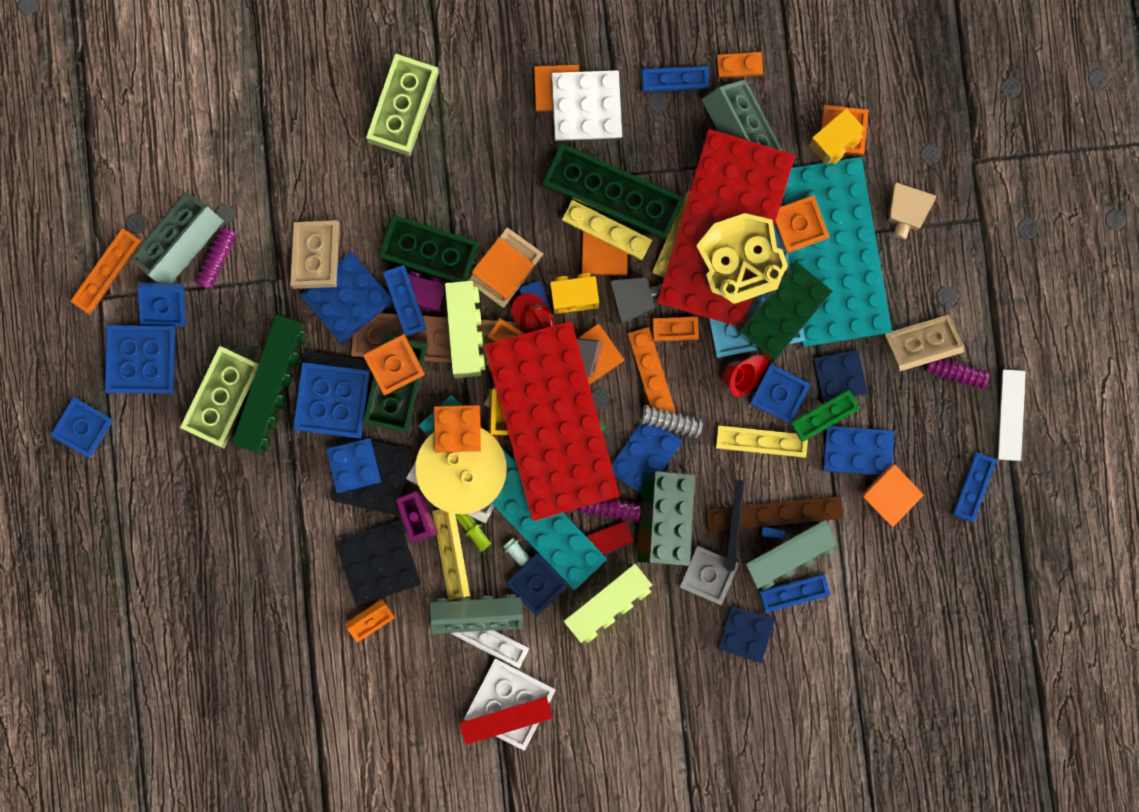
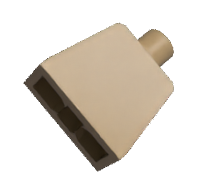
(908, 209)

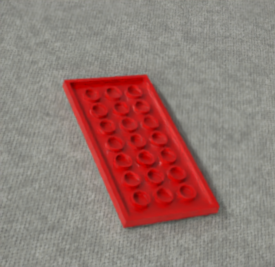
(729, 181)
(551, 421)

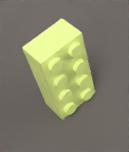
(402, 105)
(463, 329)
(220, 397)
(607, 603)

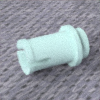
(516, 552)

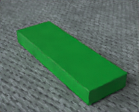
(825, 416)

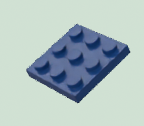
(351, 303)
(140, 359)
(331, 400)

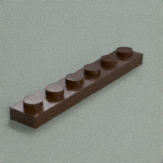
(778, 514)

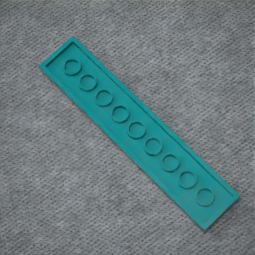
(553, 537)

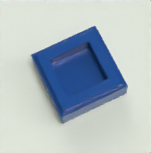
(772, 533)

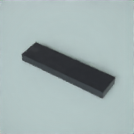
(734, 526)

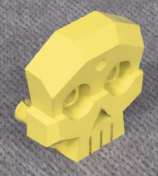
(736, 240)

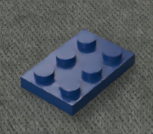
(858, 450)
(645, 451)

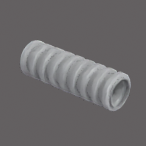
(670, 421)

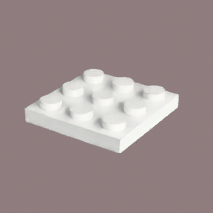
(586, 105)
(504, 689)

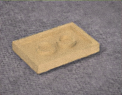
(523, 248)
(315, 254)
(924, 342)

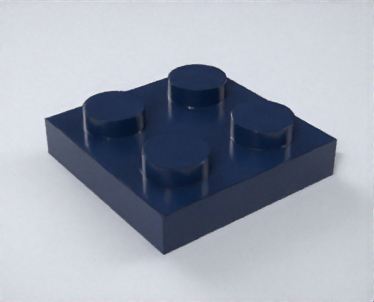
(840, 373)
(537, 584)
(746, 634)

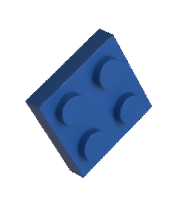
(162, 304)
(780, 394)
(81, 427)
(353, 465)

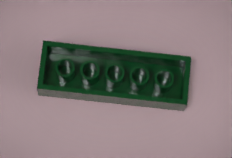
(613, 192)
(269, 385)

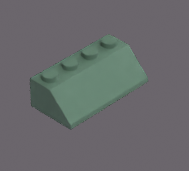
(739, 114)
(176, 239)
(791, 554)
(476, 615)

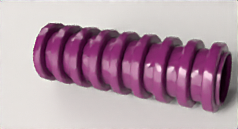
(215, 258)
(958, 372)
(614, 509)

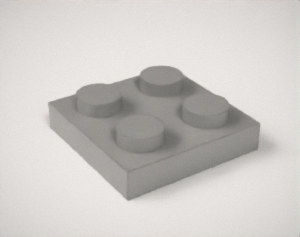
(708, 576)

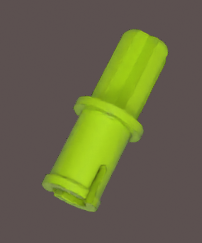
(473, 531)

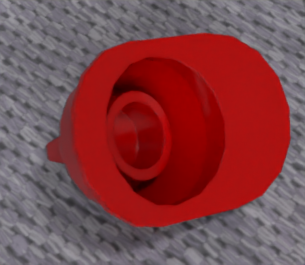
(531, 313)
(745, 375)

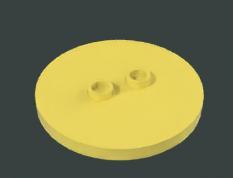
(461, 479)

